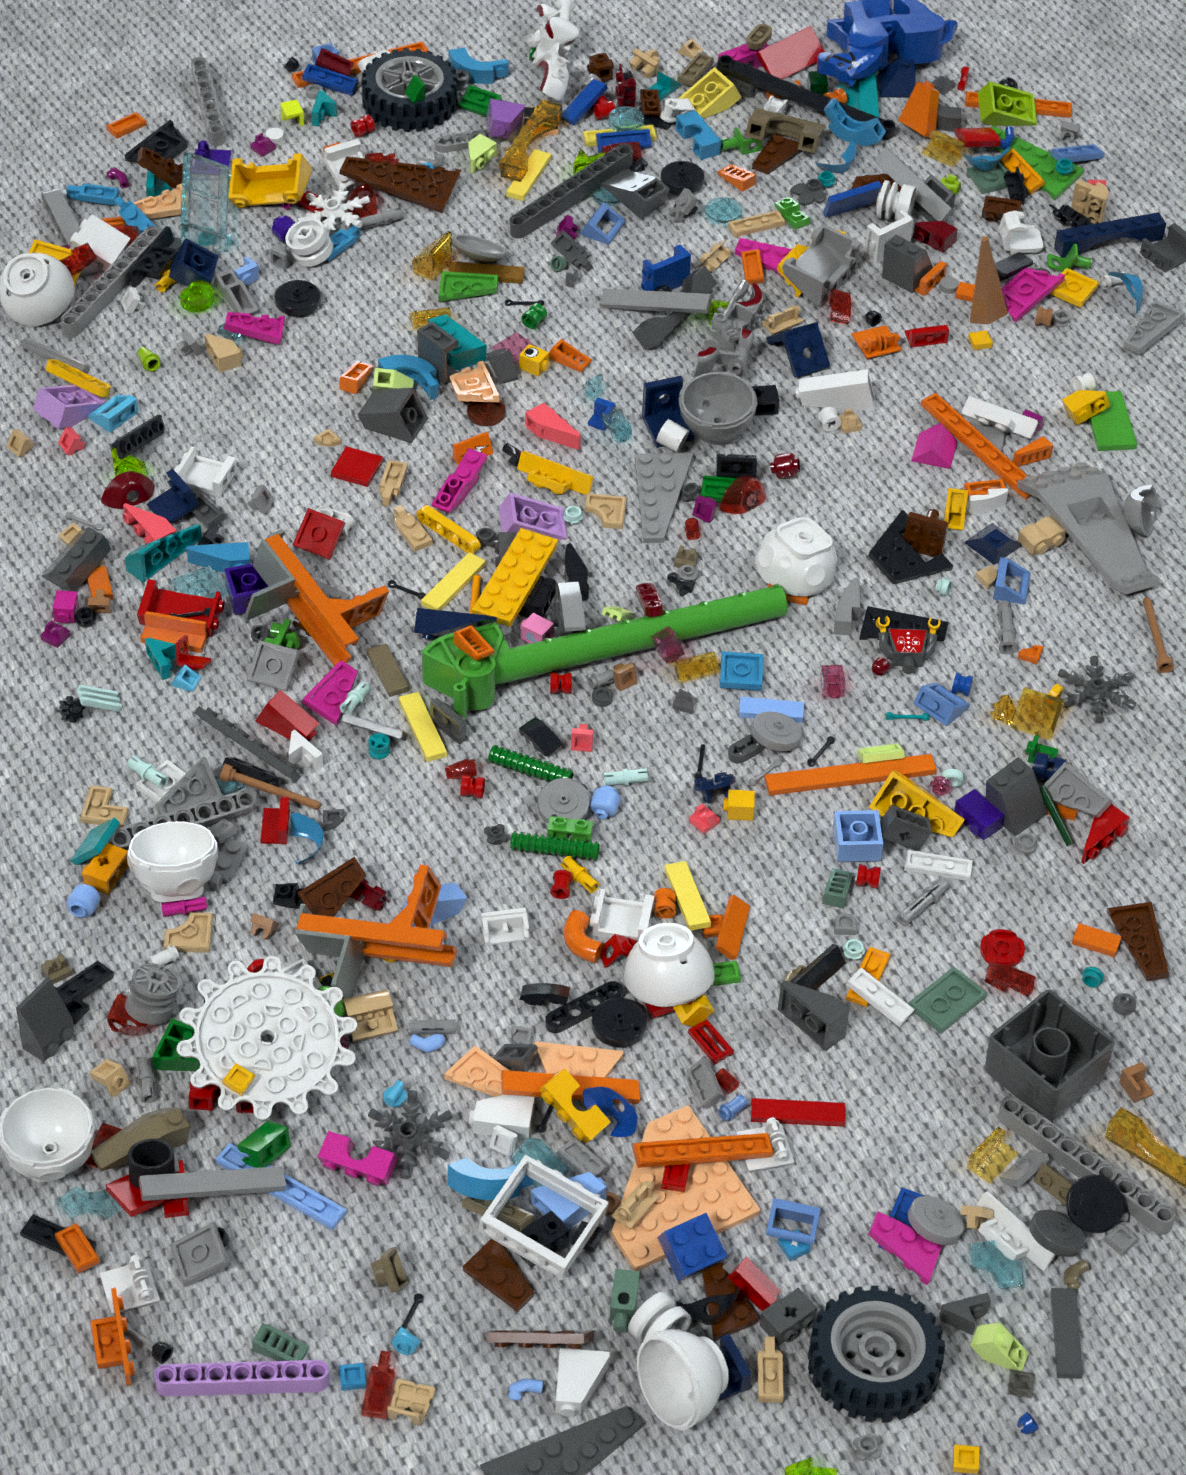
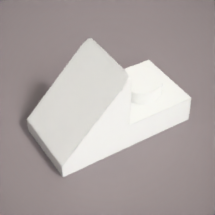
(303, 750)

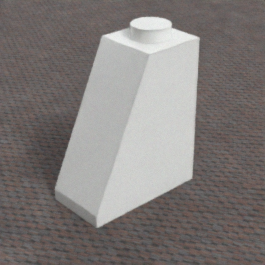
(506, 1111)
(578, 1378)

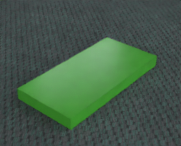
(1112, 426)

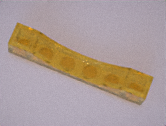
(544, 119)
(1135, 1138)

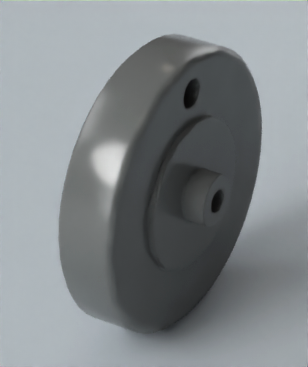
(1057, 1233)

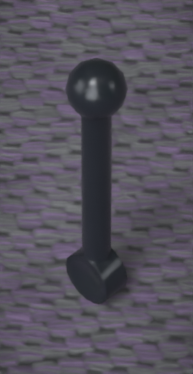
(509, 302)
(392, 584)
(206, 612)
(811, 762)
(699, 774)
(541, 1127)
(418, 1298)

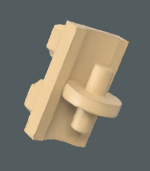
(648, 60)

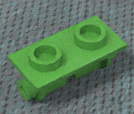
(561, 826)

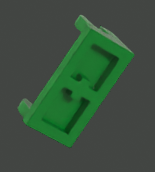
(265, 1144)

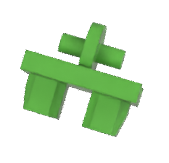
(283, 635)

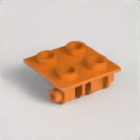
(877, 341)

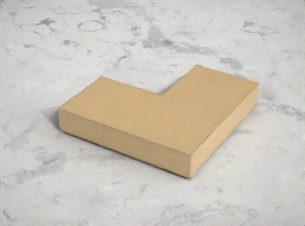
(98, 810)

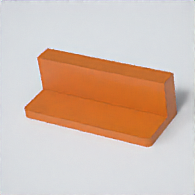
(172, 628)

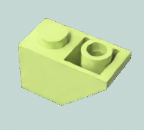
(480, 152)
(390, 379)
(999, 1347)

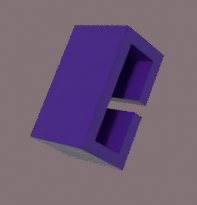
(979, 814)

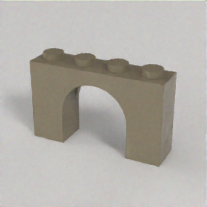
(767, 122)

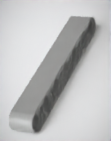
(208, 101)
(64, 221)
(191, 814)

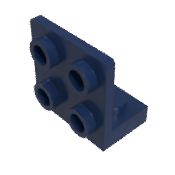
(175, 501)
(738, 1372)

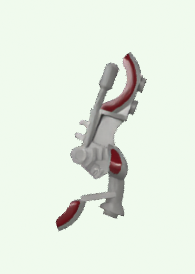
(732, 332)

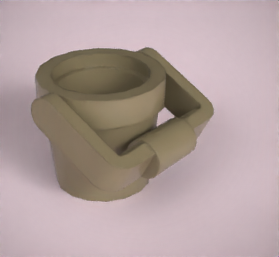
(389, 1270)

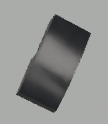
(541, 736)
(287, 895)
(535, 993)

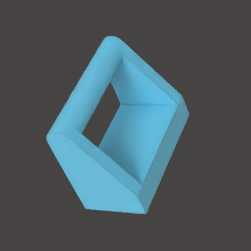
(118, 415)

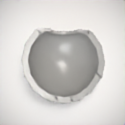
(1141, 510)

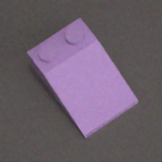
(65, 404)
(532, 515)

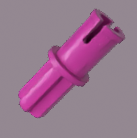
(184, 906)

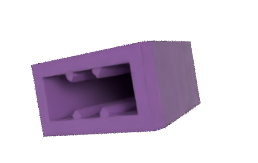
(503, 117)

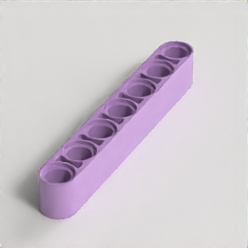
(231, 1371)

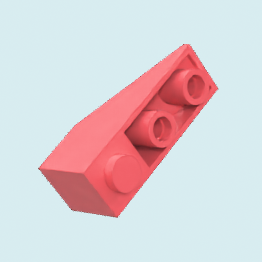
(550, 426)
(147, 524)

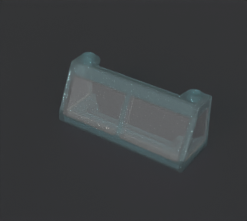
(205, 202)

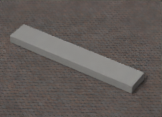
(924, 194)
(655, 300)
(212, 1183)

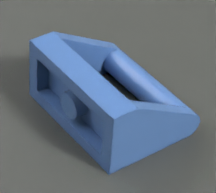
(607, 213)
(1003, 592)
(940, 703)
(794, 1212)

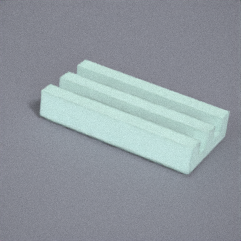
(99, 698)

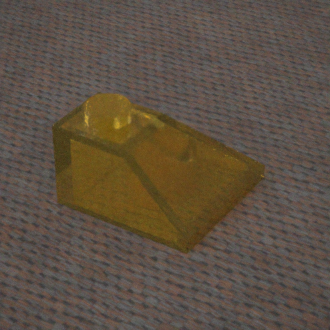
(433, 257)
(1037, 713)

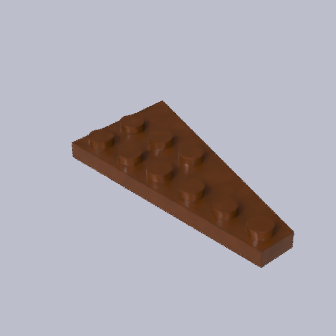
(409, 181)

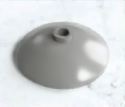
(478, 249)

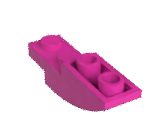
(461, 482)

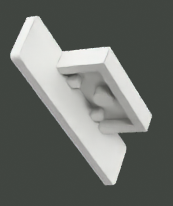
(999, 417)
(1011, 1234)

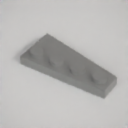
(1153, 326)

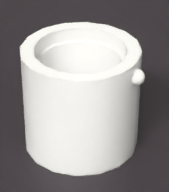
(672, 435)

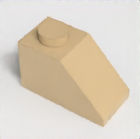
(223, 352)

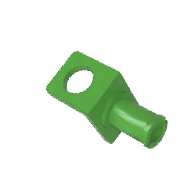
(740, 143)
(1071, 259)

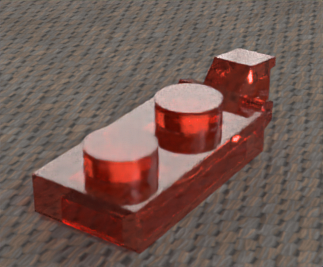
(379, 1388)

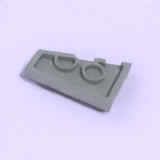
(193, 788)
(1075, 792)

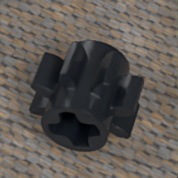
(76, 706)

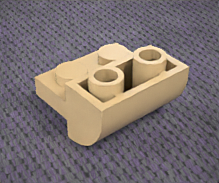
(1090, 200)
(372, 1013)

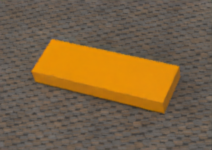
(1031, 178)
(873, 963)

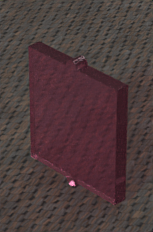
(515, 344)

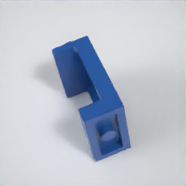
(667, 272)

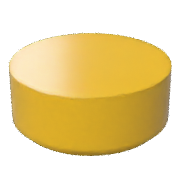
(1057, 690)

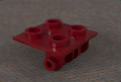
(625, 90)

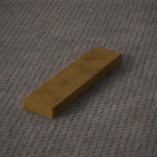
(505, 273)

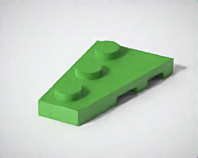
(463, 285)

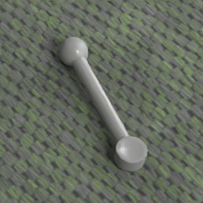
(99, 527)
(776, 763)

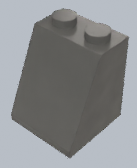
(904, 263)
(394, 413)
(1016, 795)

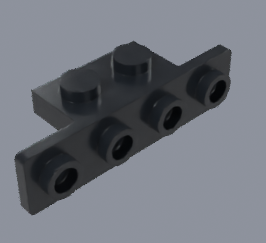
(155, 259)
(139, 437)

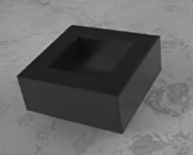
(593, 1241)

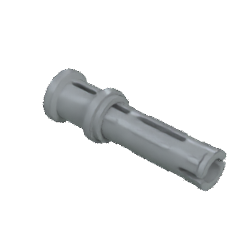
(1006, 633)

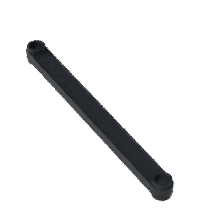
(793, 92)

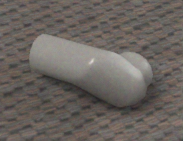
(437, 162)

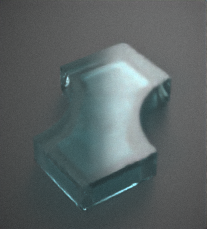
(83, 1202)
(1007, 1272)

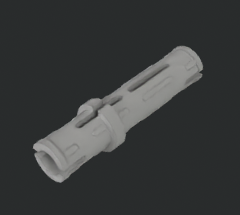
(383, 217)
(929, 896)

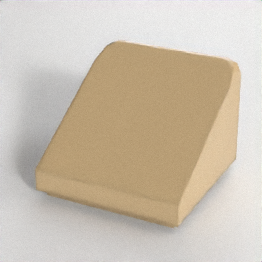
(690, 49)

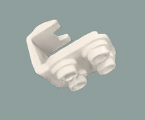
(1018, 236)

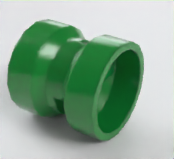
(534, 316)

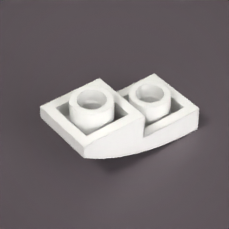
(984, 503)

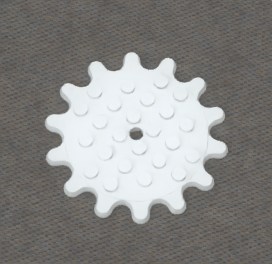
(275, 1004)

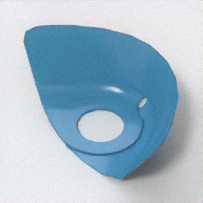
(848, 157)
(991, 161)
(1130, 279)
(306, 827)

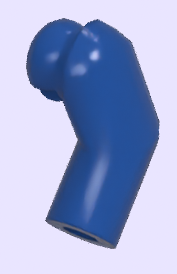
(1009, 136)

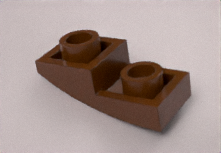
(650, 102)

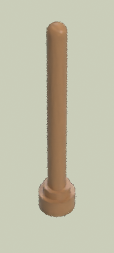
(1164, 662)
(230, 774)

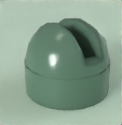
(558, 261)

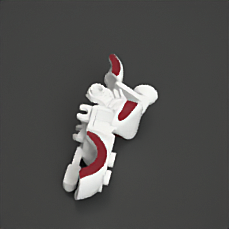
(553, 47)

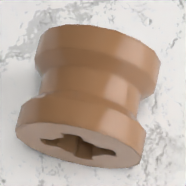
(1044, 316)

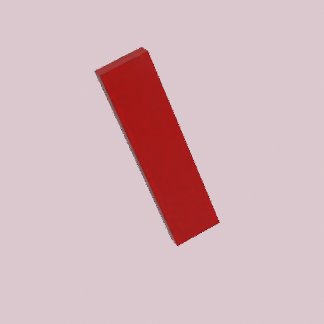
(798, 1112)

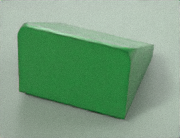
(415, 90)

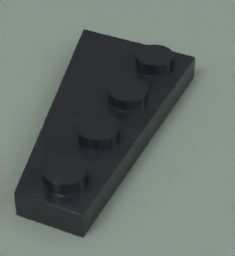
(899, 621)

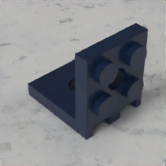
(796, 341)
(658, 410)

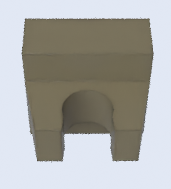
(686, 557)
(56, 969)

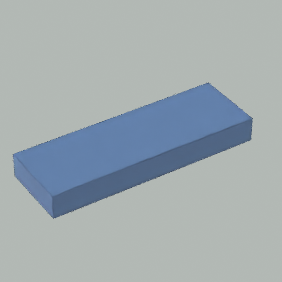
(1078, 153)

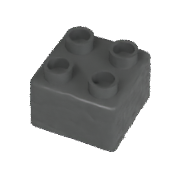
(1048, 1055)

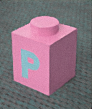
(536, 629)

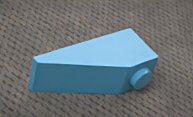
(219, 555)

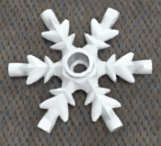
(334, 209)

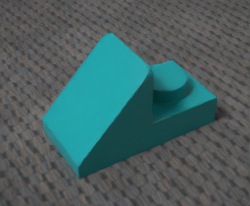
(665, 85)
(323, 107)
(161, 655)

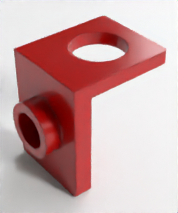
(191, 661)
(620, 945)

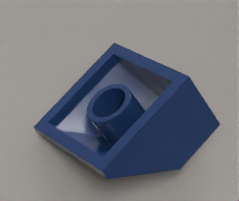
(897, 79)
(193, 264)
(993, 543)

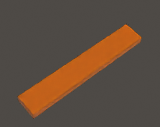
(1042, 107)
(528, 1084)
(702, 1150)

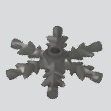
(1097, 689)
(410, 1133)

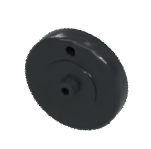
(682, 175)
(297, 297)
(619, 1022)
(1094, 1203)

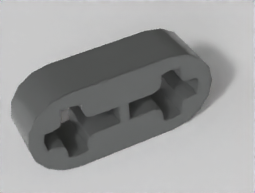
(744, 746)

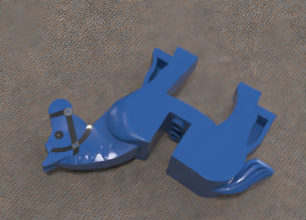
(911, 33)

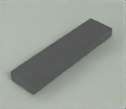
(1066, 1333)

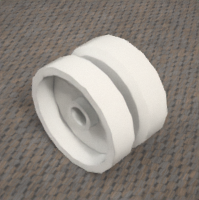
(309, 242)
(657, 1315)

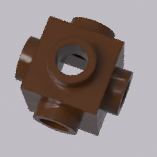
(601, 66)

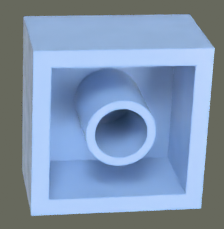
(857, 836)

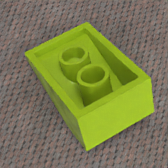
(1006, 106)

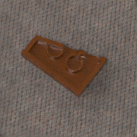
(775, 153)
(160, 167)
(332, 891)
(499, 1275)
(740, 1313)

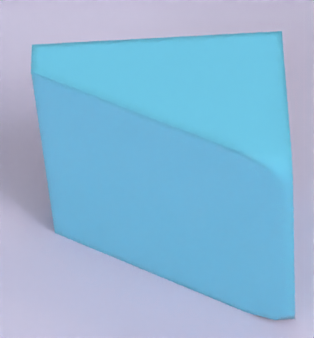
(186, 679)

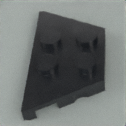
(165, 141)

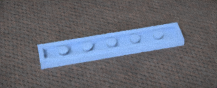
(295, 1194)

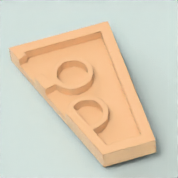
(163, 205)
(477, 1072)

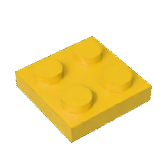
(1075, 288)

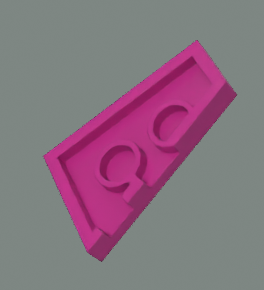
(770, 254)
(255, 327)
(331, 692)
(906, 1244)

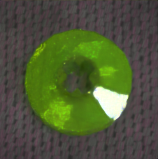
(197, 296)

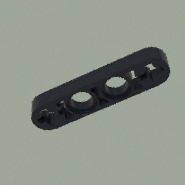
(582, 1005)

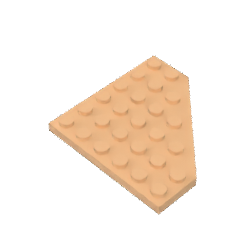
(709, 1189)

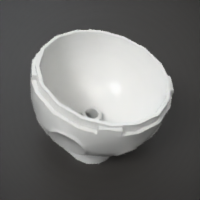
(797, 557)
(173, 860)
(46, 1122)

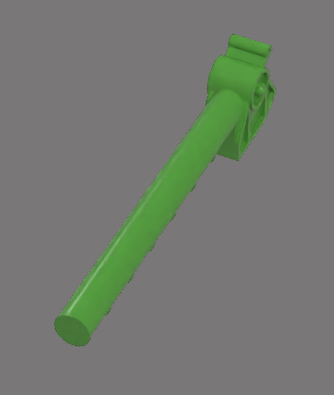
(474, 682)

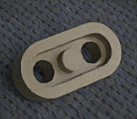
(759, 36)

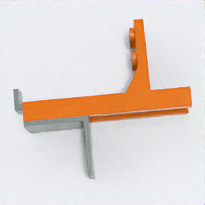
(324, 618)
(395, 941)

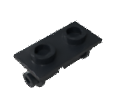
(1015, 185)

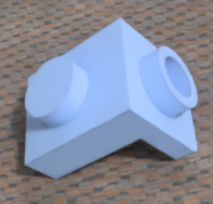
(248, 272)

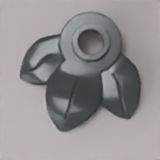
(809, 192)

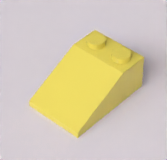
(712, 94)

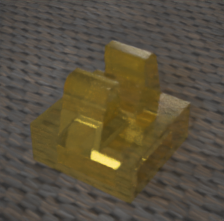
(1004, 710)

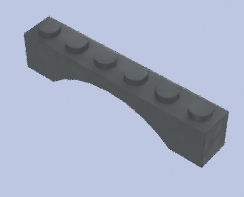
(654, 330)

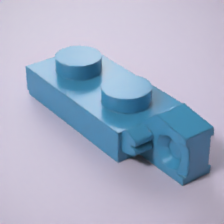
(93, 193)
(133, 215)
(343, 239)

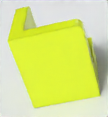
(292, 110)

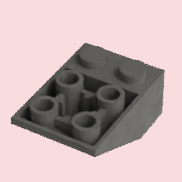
(637, 191)

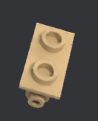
(717, 252)
(782, 321)
(635, 1205)

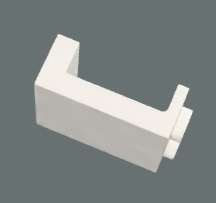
(334, 158)
(878, 237)
(103, 239)
(206, 474)
(621, 916)

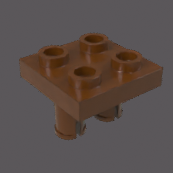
(926, 533)

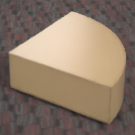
(328, 439)
(987, 576)

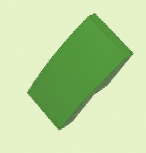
(791, 213)

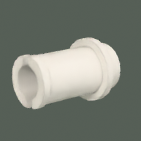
(1108, 280)
(165, 956)

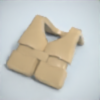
(412, 1397)

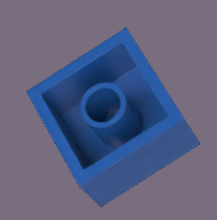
(692, 1246)

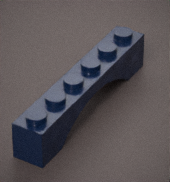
(1138, 227)

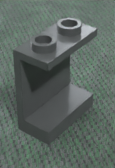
(1167, 252)
(433, 347)

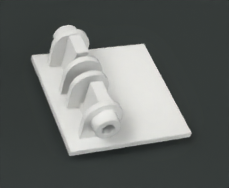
(781, 1149)
(132, 1282)

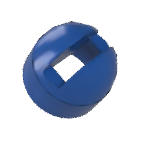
(1028, 1422)

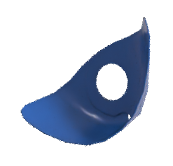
(603, 1098)

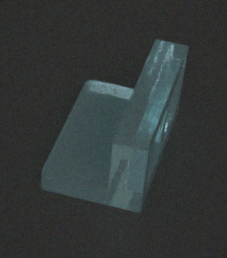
(538, 1150)

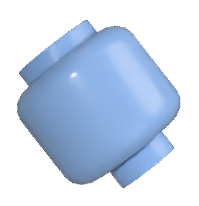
(605, 802)
(83, 900)

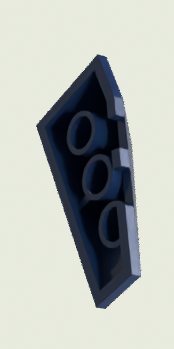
(440, 623)

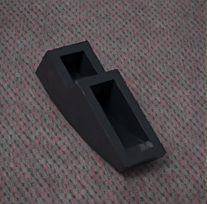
(576, 570)

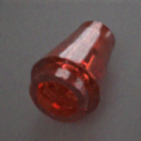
(461, 768)

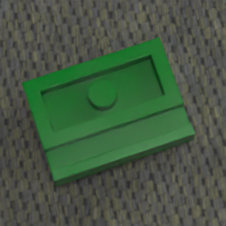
(477, 100)
(715, 487)

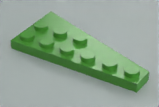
(1043, 165)

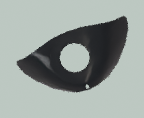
(696, 1309)

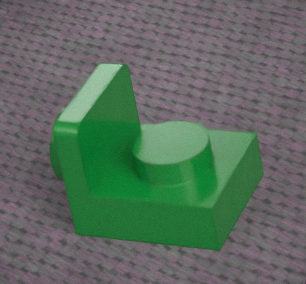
(1033, 747)

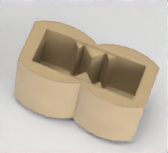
(1041, 535)

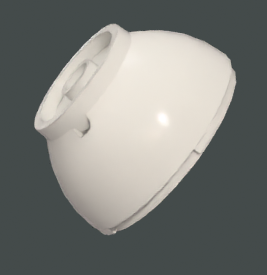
(41, 295)
(656, 971)
(681, 1376)

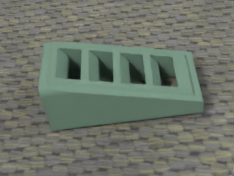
(836, 899)
(283, 1339)

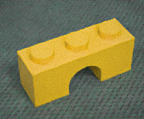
(558, 1093)

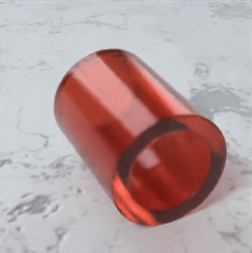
(692, 529)
(727, 1080)

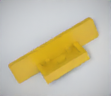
(553, 475)

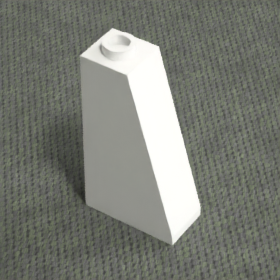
(839, 390)

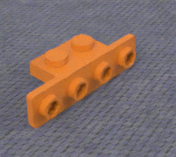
(109, 1340)

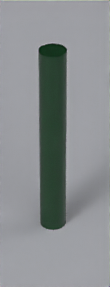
(1056, 816)

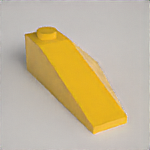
(907, 795)

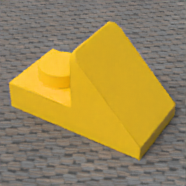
(956, 508)

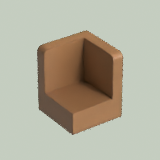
(1134, 1084)

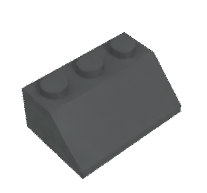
(78, 560)

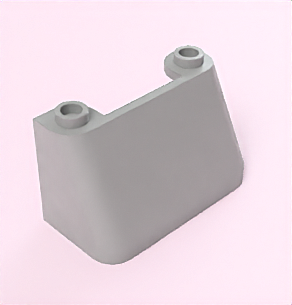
(824, 264)

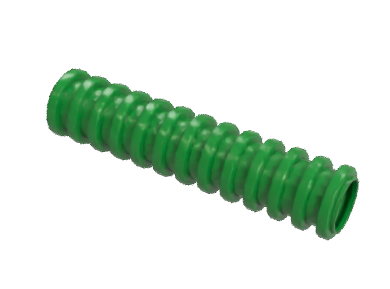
(527, 765)
(554, 845)

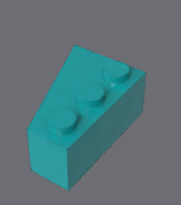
(469, 349)

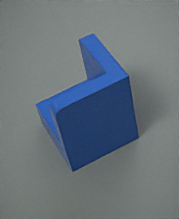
(600, 406)

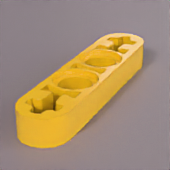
(78, 377)
(448, 529)

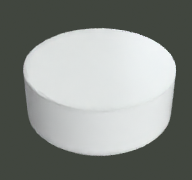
(275, 134)

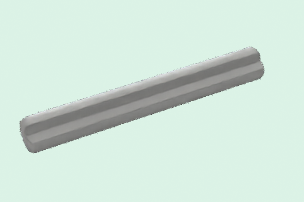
(50, 353)

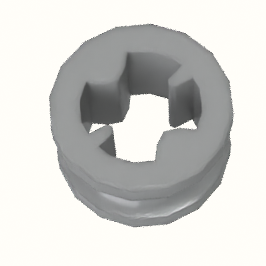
(1061, 314)

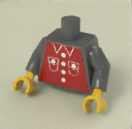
(907, 646)

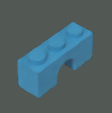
(705, 141)

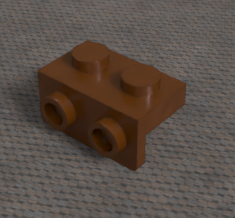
(996, 207)

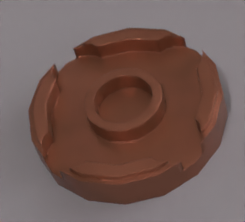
(490, 415)

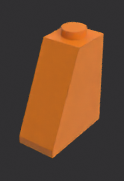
(921, 109)

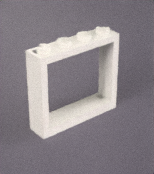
(524, 1245)

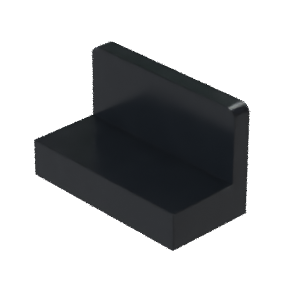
(1012, 265)

